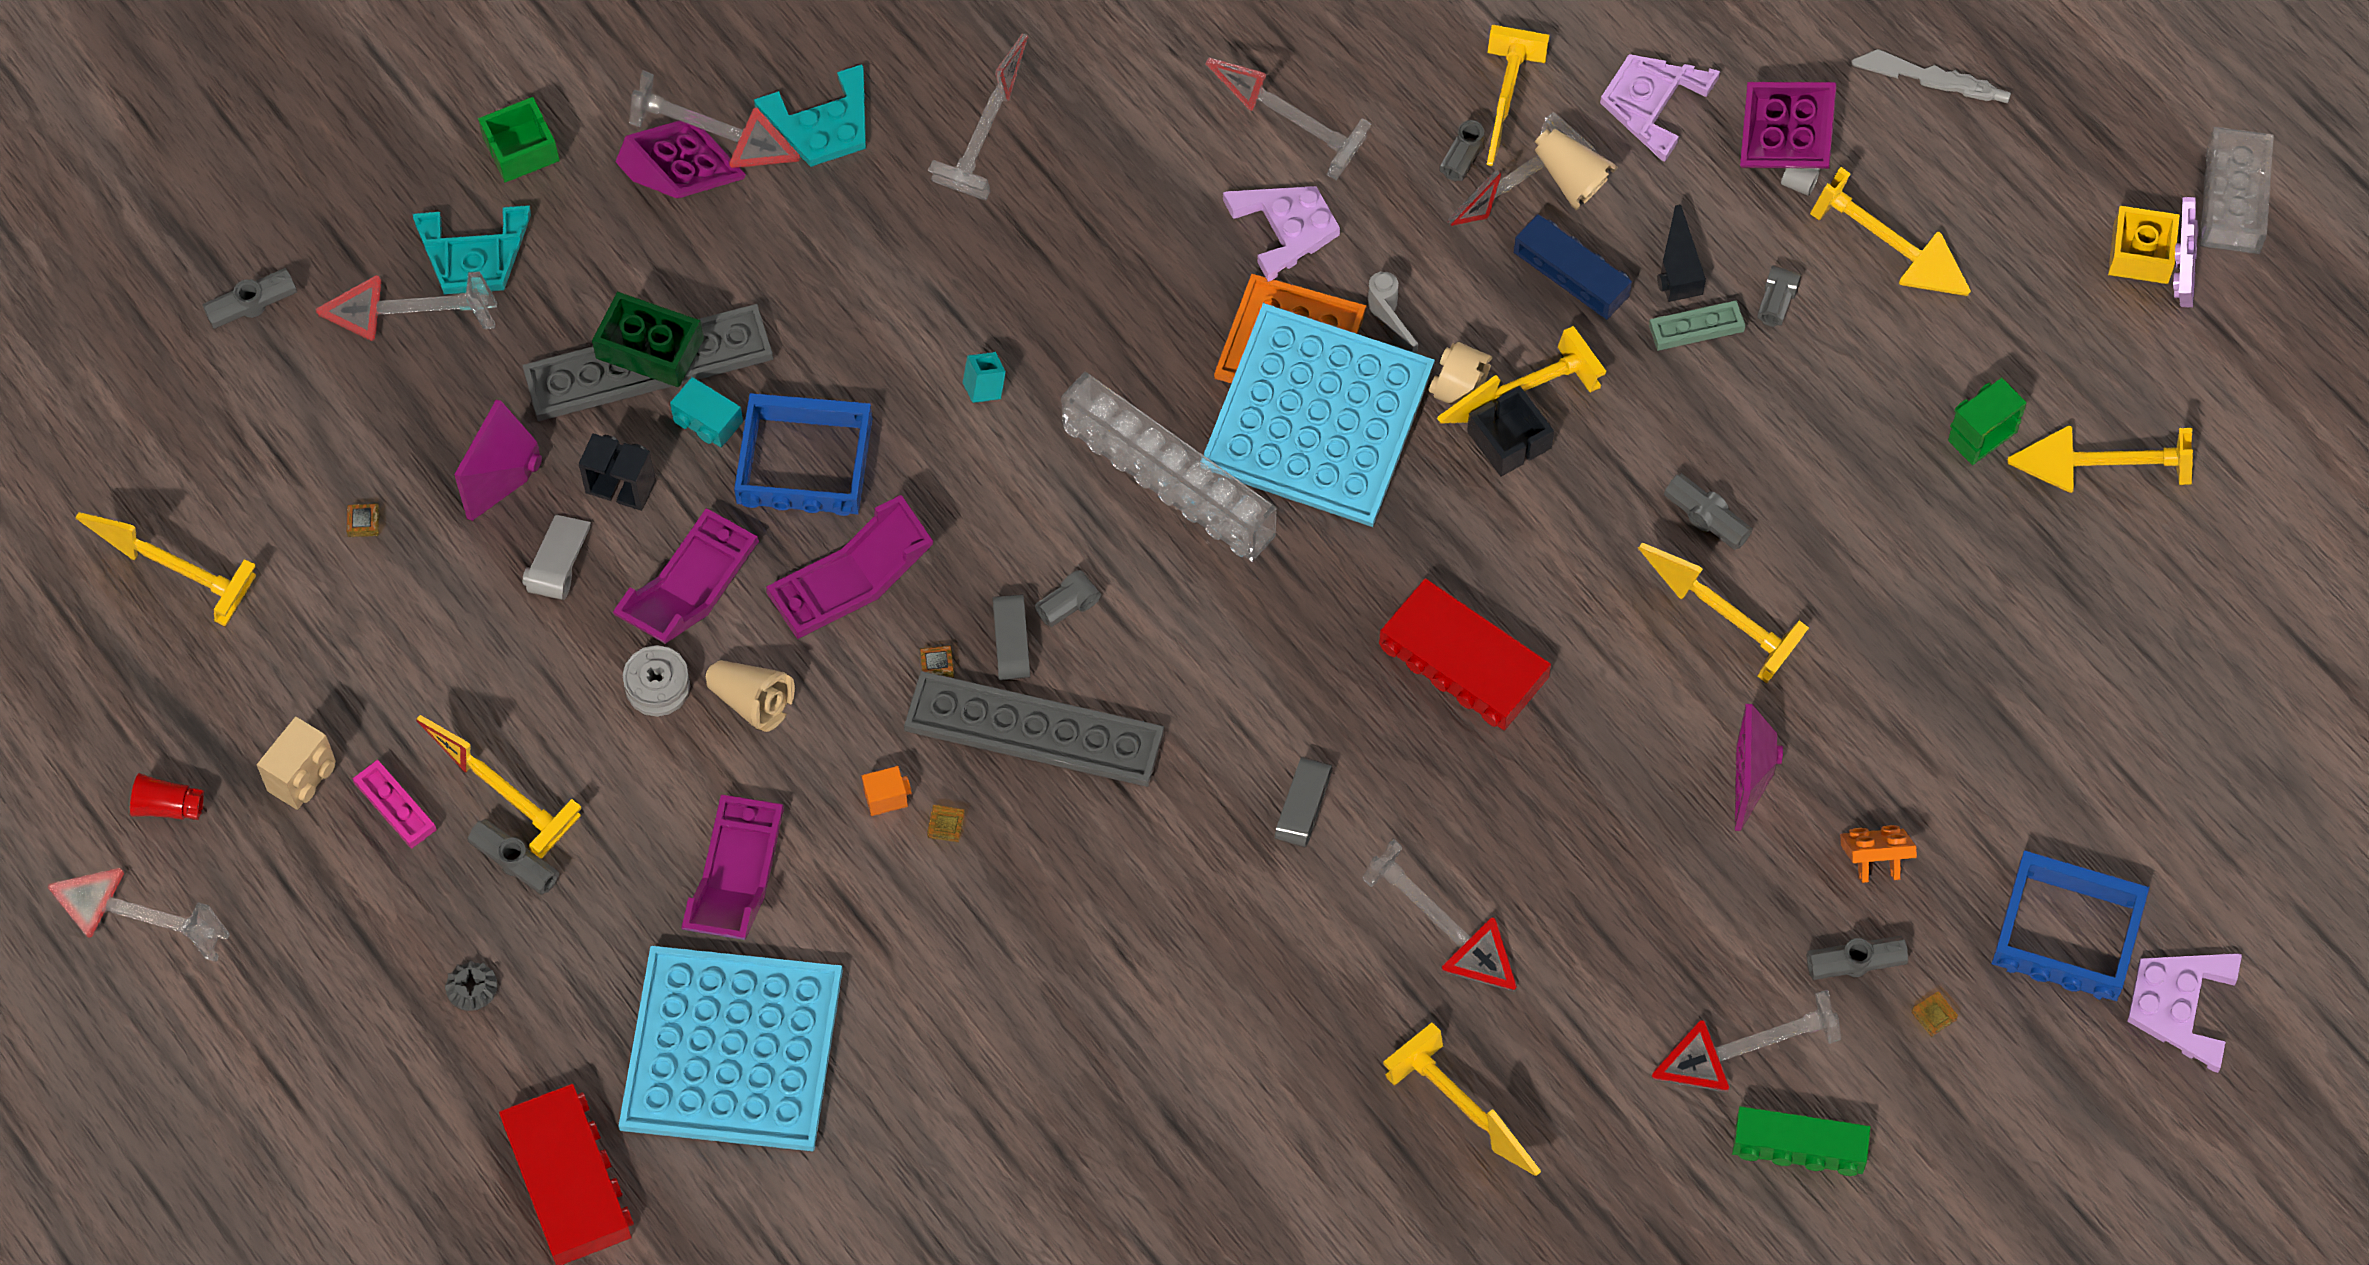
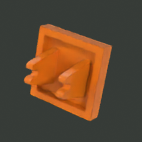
(1881, 845)

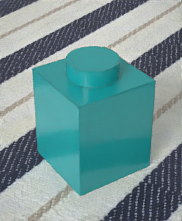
(984, 377)

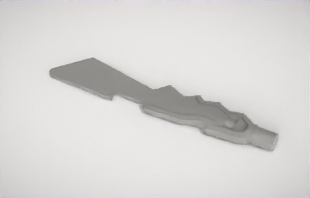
(1933, 76)

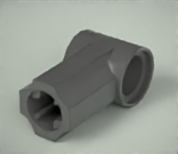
(1463, 151)
(1779, 289)
(1074, 594)

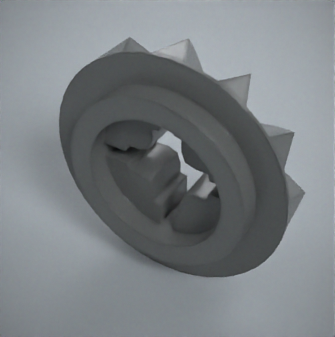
(481, 994)

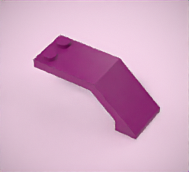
(853, 574)
(690, 580)
(735, 868)

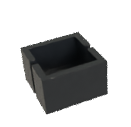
(1515, 434)
(608, 462)

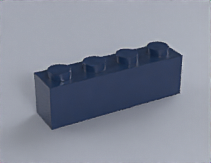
(1572, 266)

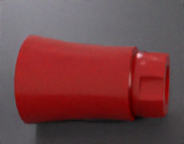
(165, 799)

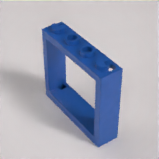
(809, 412)
(2083, 882)

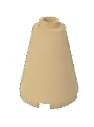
(1573, 166)
(752, 692)

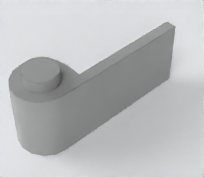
(1382, 303)
(552, 567)

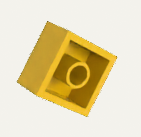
(2143, 244)

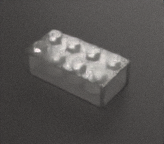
(2236, 190)

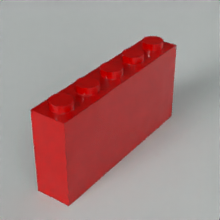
(1464, 654)
(566, 1174)

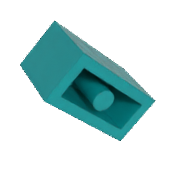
(706, 412)

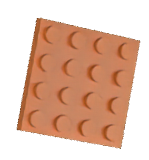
(1295, 299)

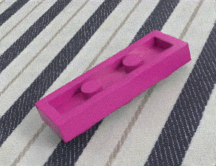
(394, 804)

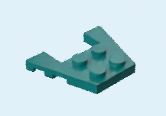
(827, 129)
(485, 254)

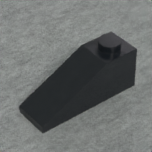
(1681, 268)

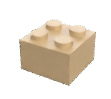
(297, 763)

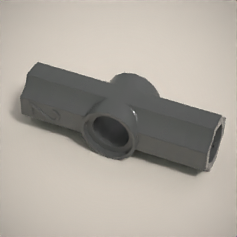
(264, 292)
(1708, 511)
(526, 867)
(1876, 954)

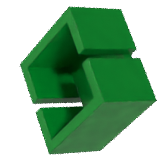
(518, 139)
(1986, 420)

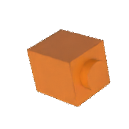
(886, 790)

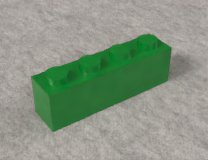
(1801, 1141)

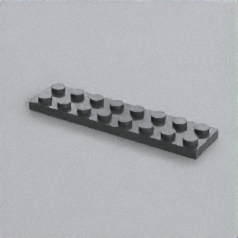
(582, 381)
(1034, 728)

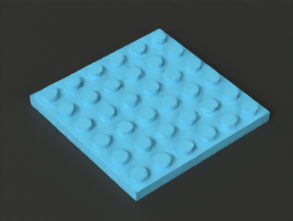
(1318, 414)
(731, 1048)

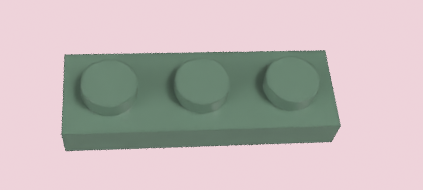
(1696, 325)

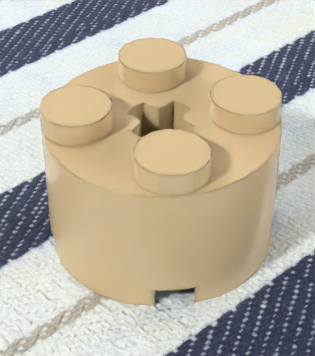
(1461, 373)

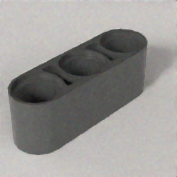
(1011, 637)
(1303, 802)

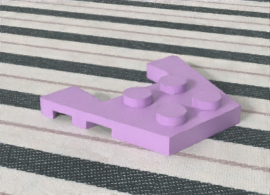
(1643, 90)
(1297, 218)
(2186, 254)
(2168, 997)

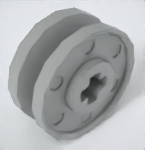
(654, 665)

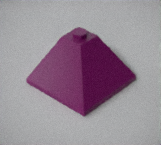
(1788, 125)
(676, 160)
(496, 461)
(1755, 762)

